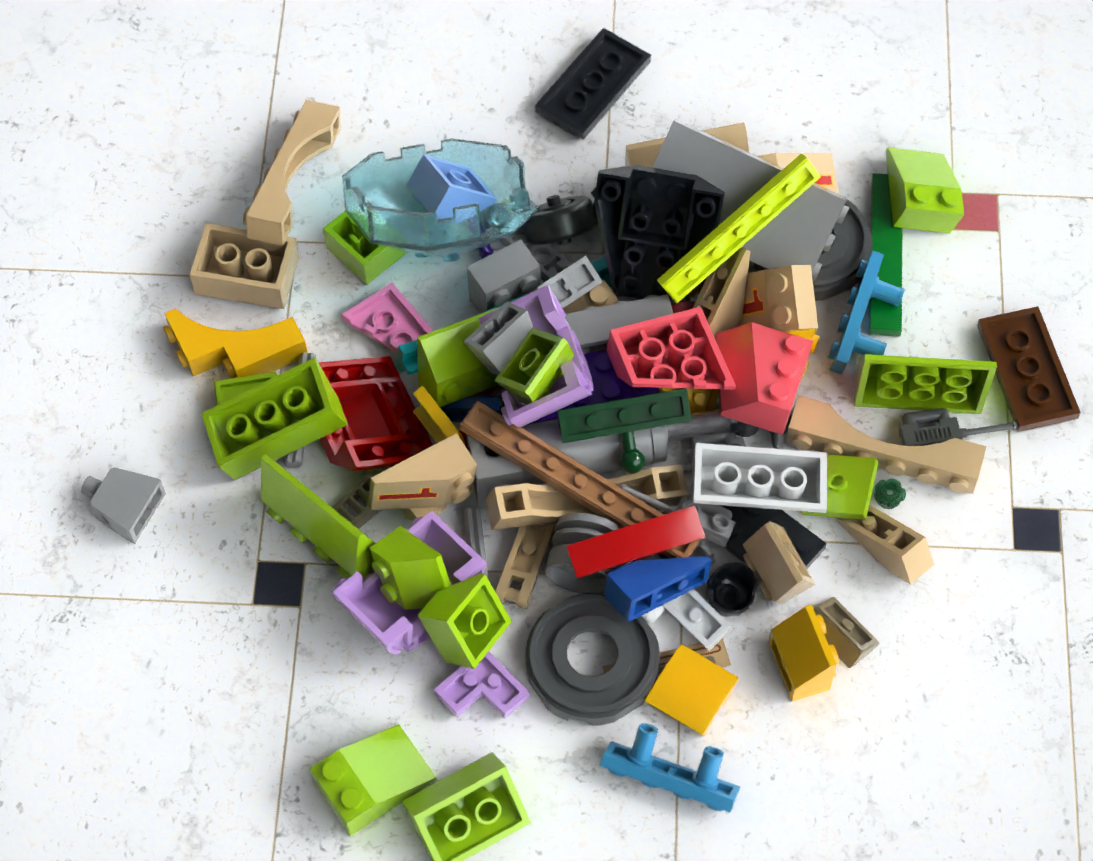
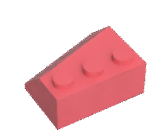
(669, 353)
(766, 374)

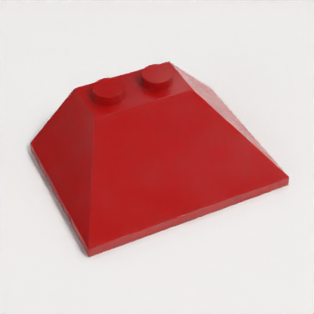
(377, 413)

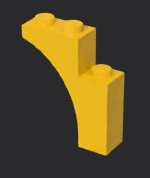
(239, 351)

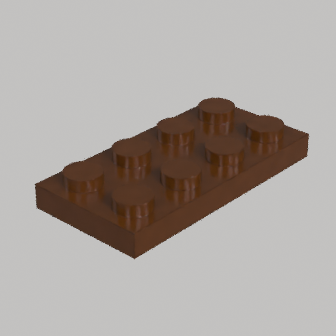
(1028, 369)

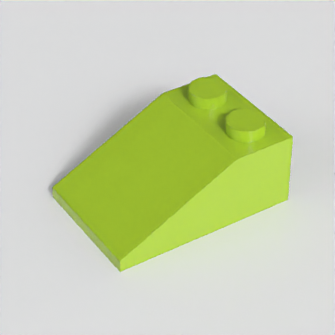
(923, 191)
(371, 777)

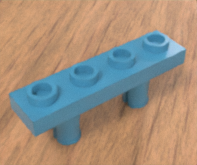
(858, 298)
(682, 781)

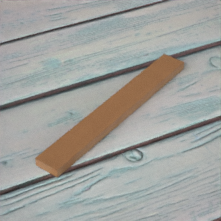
(561, 471)

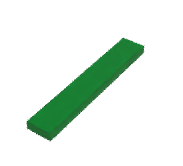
(885, 317)

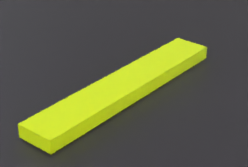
(739, 228)

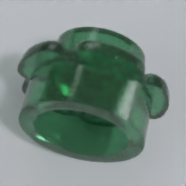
(889, 501)

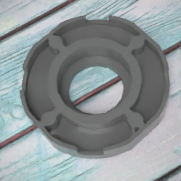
(841, 263)
(584, 697)

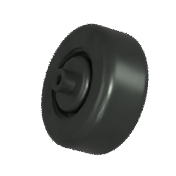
(560, 220)

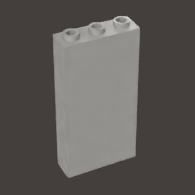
(794, 235)

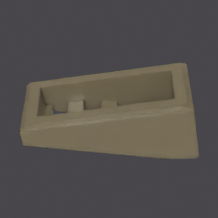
(350, 499)

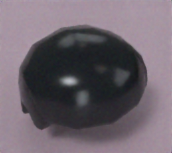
(731, 589)

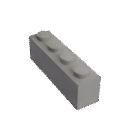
(594, 324)

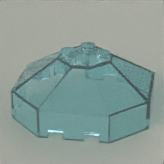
(391, 217)

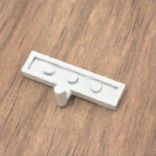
(694, 615)

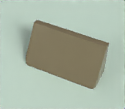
(845, 632)

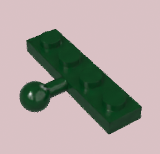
(625, 417)

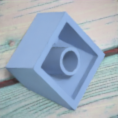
(447, 185)

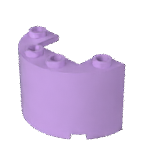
(576, 380)
(389, 621)

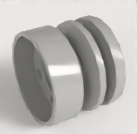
(570, 530)

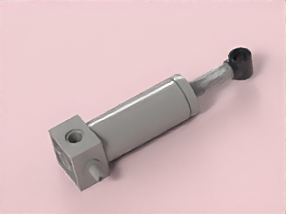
(597, 453)

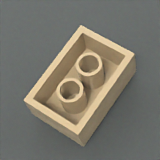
(243, 268)

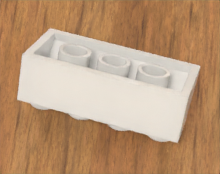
(759, 477)

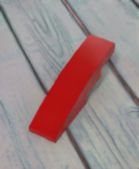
(635, 542)

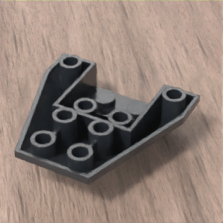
(651, 222)

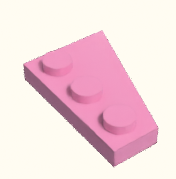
(387, 318)

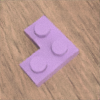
(486, 680)

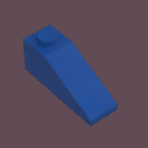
(652, 583)

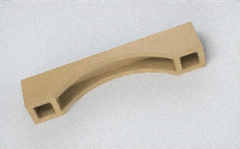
(312, 132)
(947, 463)
(541, 504)

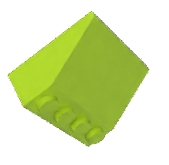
(922, 383)
(314, 520)

